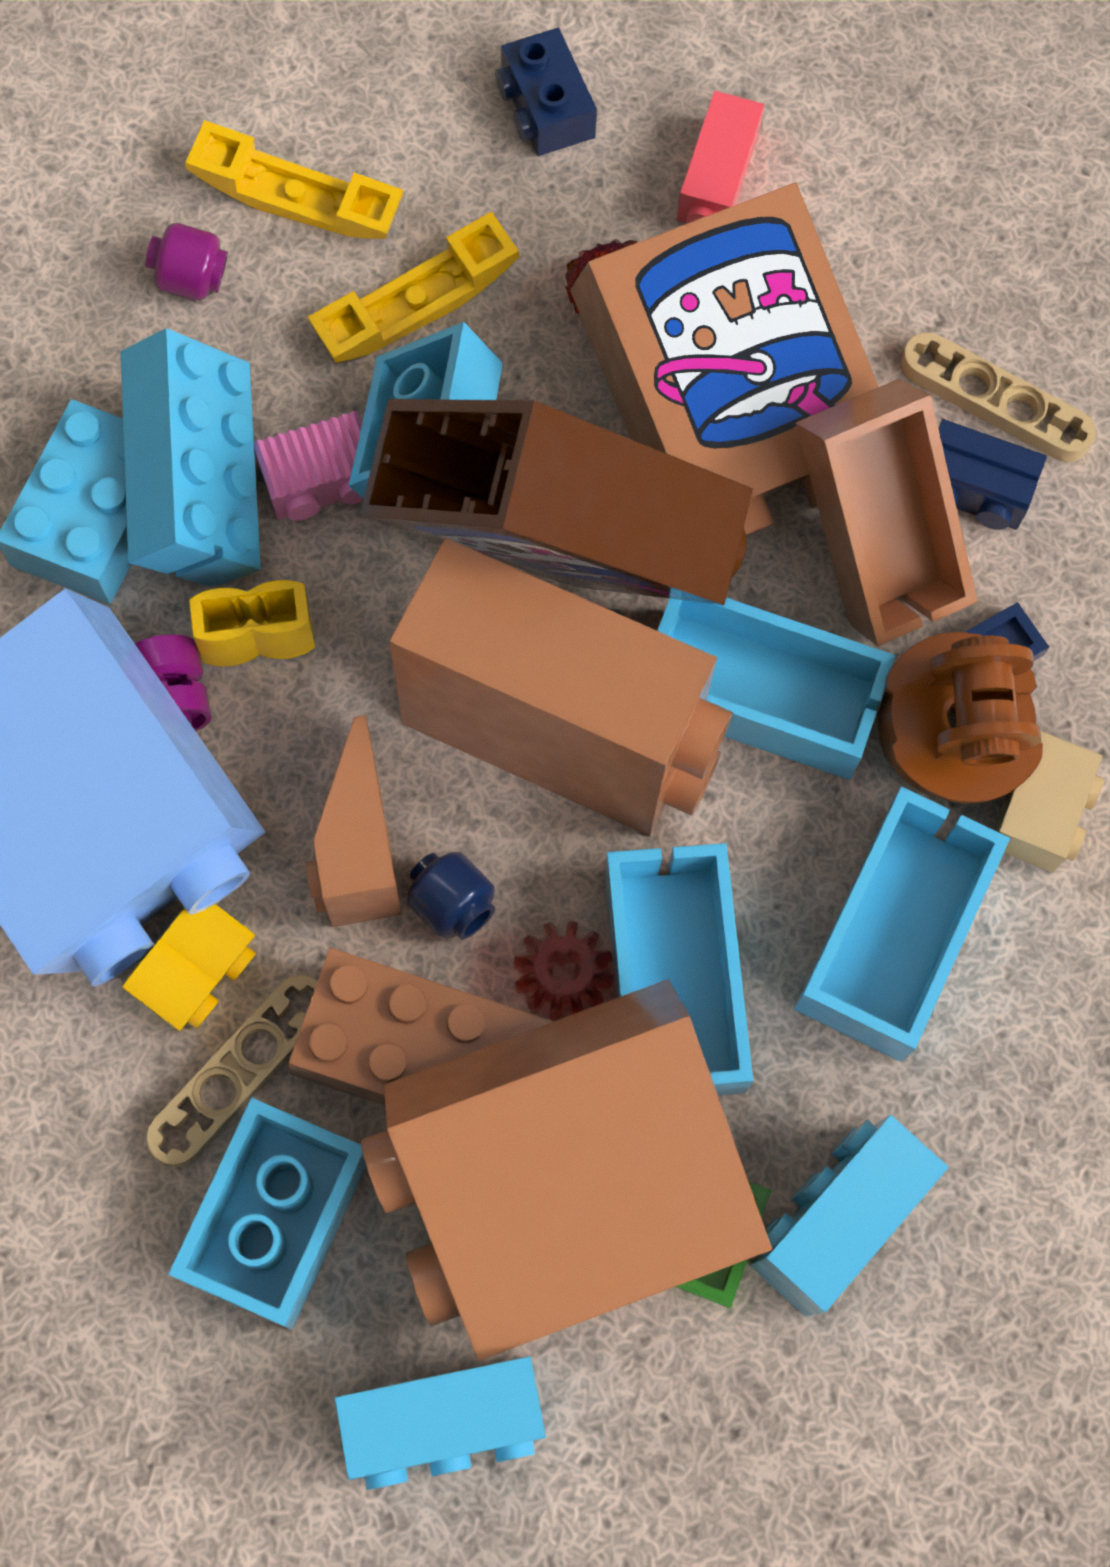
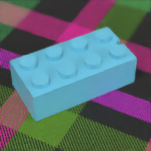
(189, 460)
(786, 681)
(902, 926)
(684, 933)

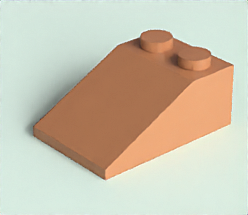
(351, 845)

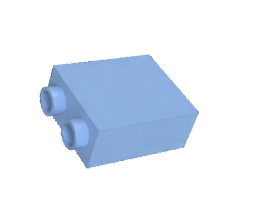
(102, 796)

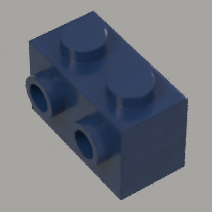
(547, 92)

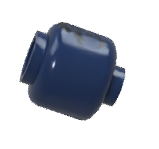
(451, 895)

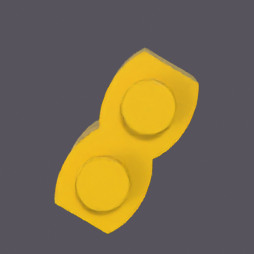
(241, 625)
(189, 964)

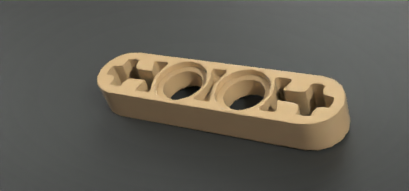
(1001, 390)
(232, 1064)

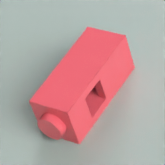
(720, 157)

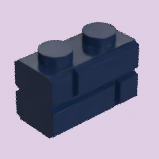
(990, 475)

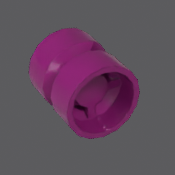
(179, 669)

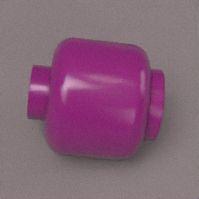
(187, 261)

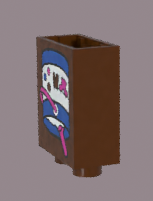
(557, 497)

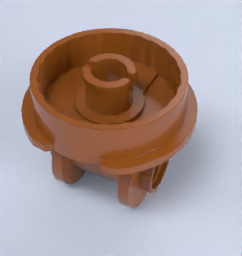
(996, 727)

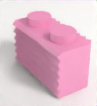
(310, 466)

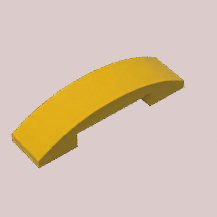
(290, 190)
(420, 296)

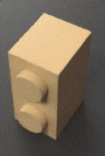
(1048, 806)

